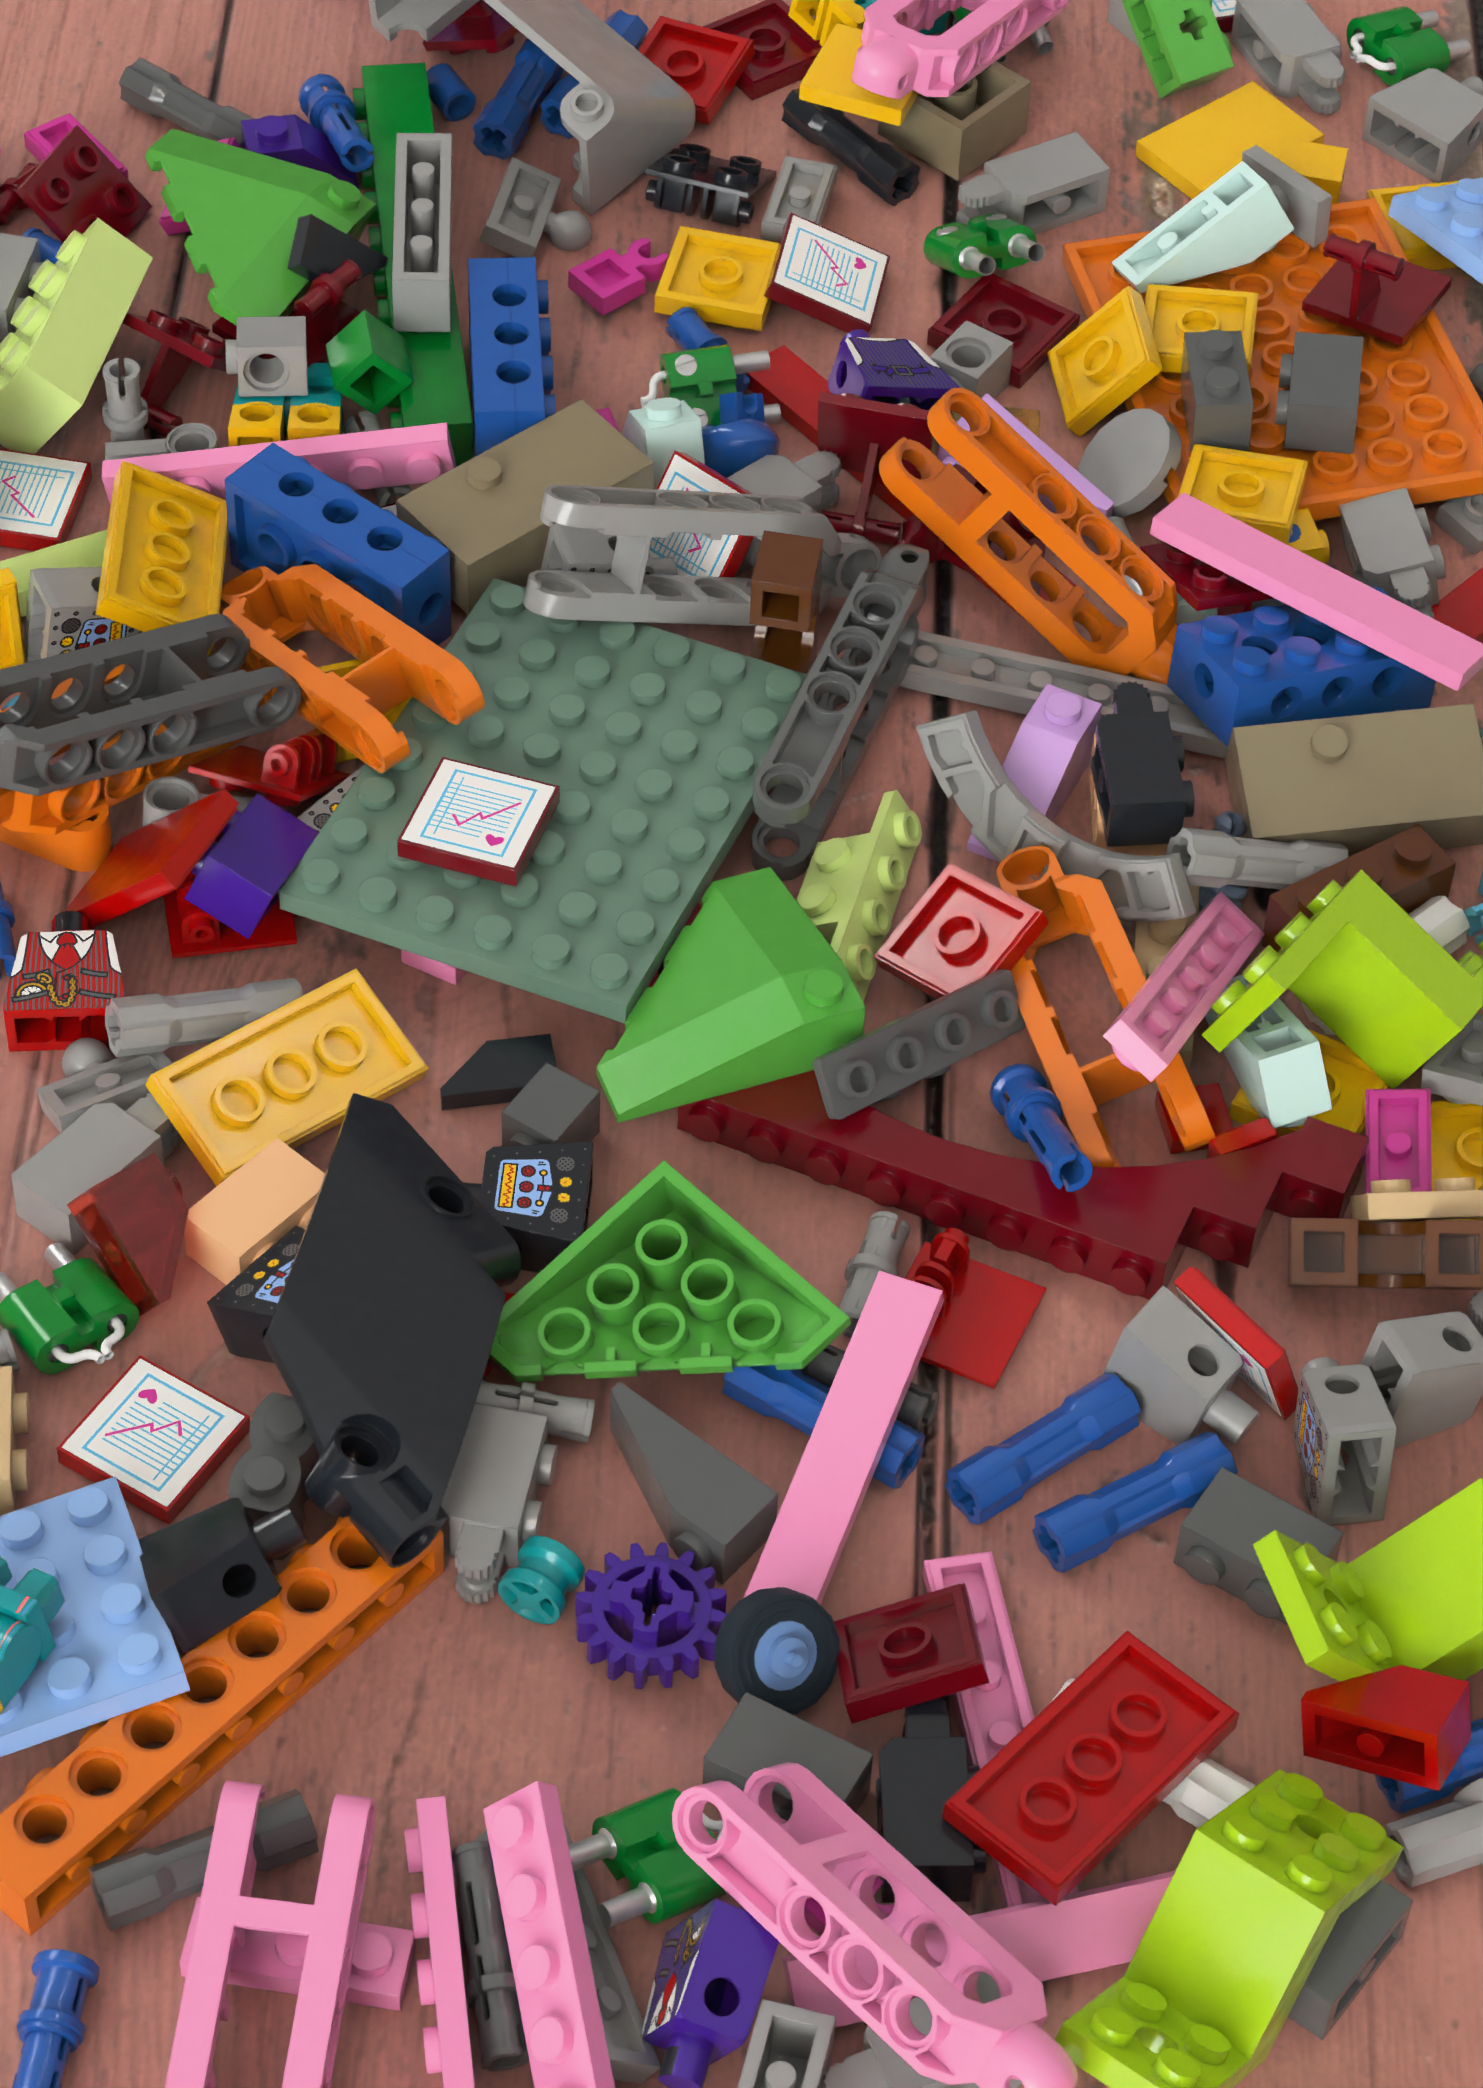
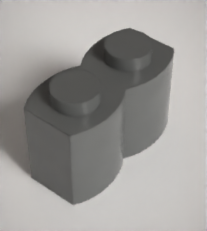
(277, 1461)

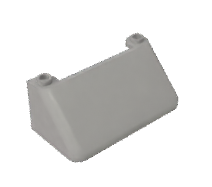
(619, 112)

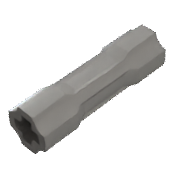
(1219, 859)
(159, 1021)

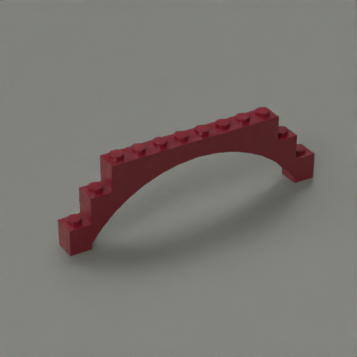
(1116, 1229)

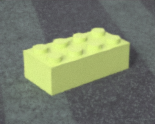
(65, 333)

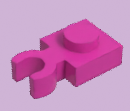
(614, 279)

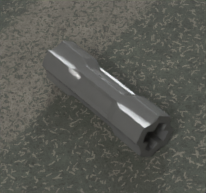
(166, 97)
(153, 1878)

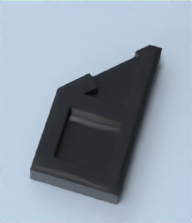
(323, 248)
(497, 1071)

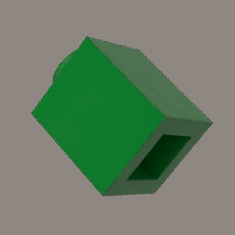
(369, 362)

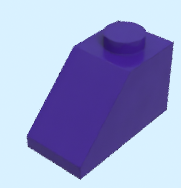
(295, 142)

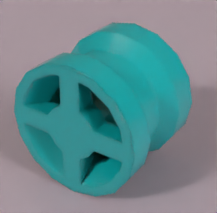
(541, 1580)

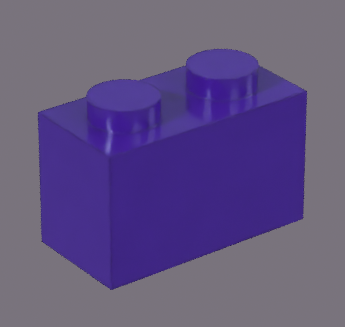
(249, 865)

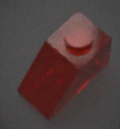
(136, 1229)

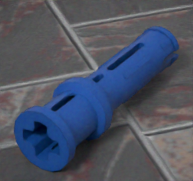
(335, 116)
(1036, 1118)
(53, 2020)

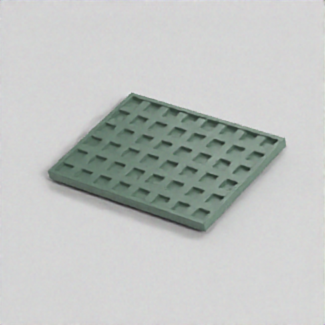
(654, 783)

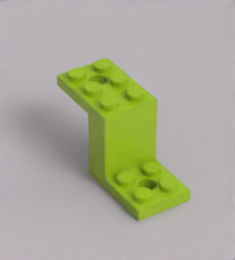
(1364, 976)
(1395, 1605)
(1231, 1940)

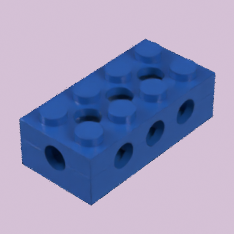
(508, 349)
(297, 516)
(1284, 669)

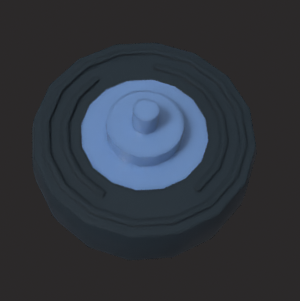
(777, 1649)

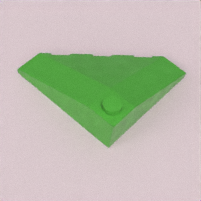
(247, 216)
(737, 1006)
(663, 1289)

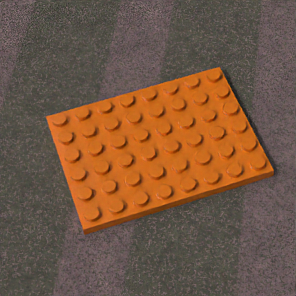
(1415, 404)

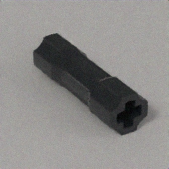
(875, 162)

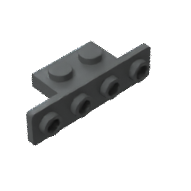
(918, 1045)

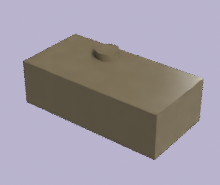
(494, 501)
(1361, 777)

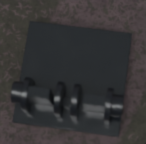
(694, 168)

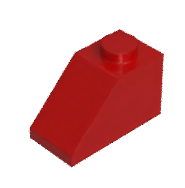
(1390, 1724)

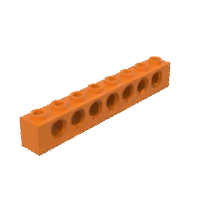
(199, 1736)

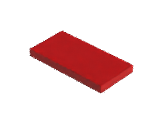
(1090, 1767)

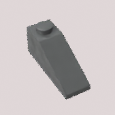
(691, 1487)

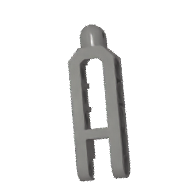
(641, 514)

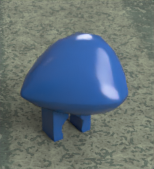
(741, 436)

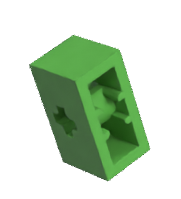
(1177, 58)

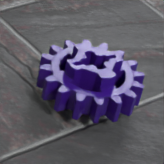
(617, 1605)

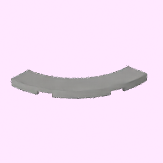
(1006, 821)

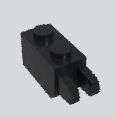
(1139, 772)
(911, 1790)

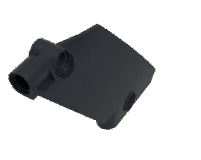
(390, 1327)

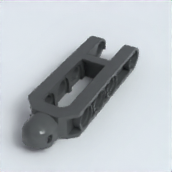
(162, 683)
(810, 745)

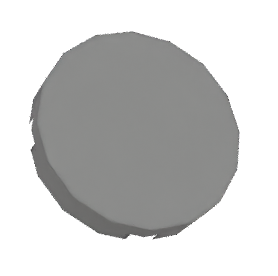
(1132, 459)

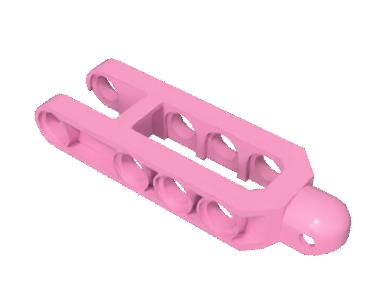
(903, 60)
(835, 1859)
(229, 1910)

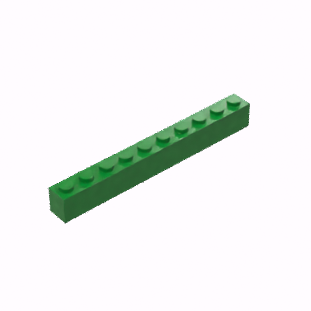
(393, 102)

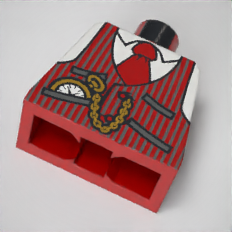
(61, 985)

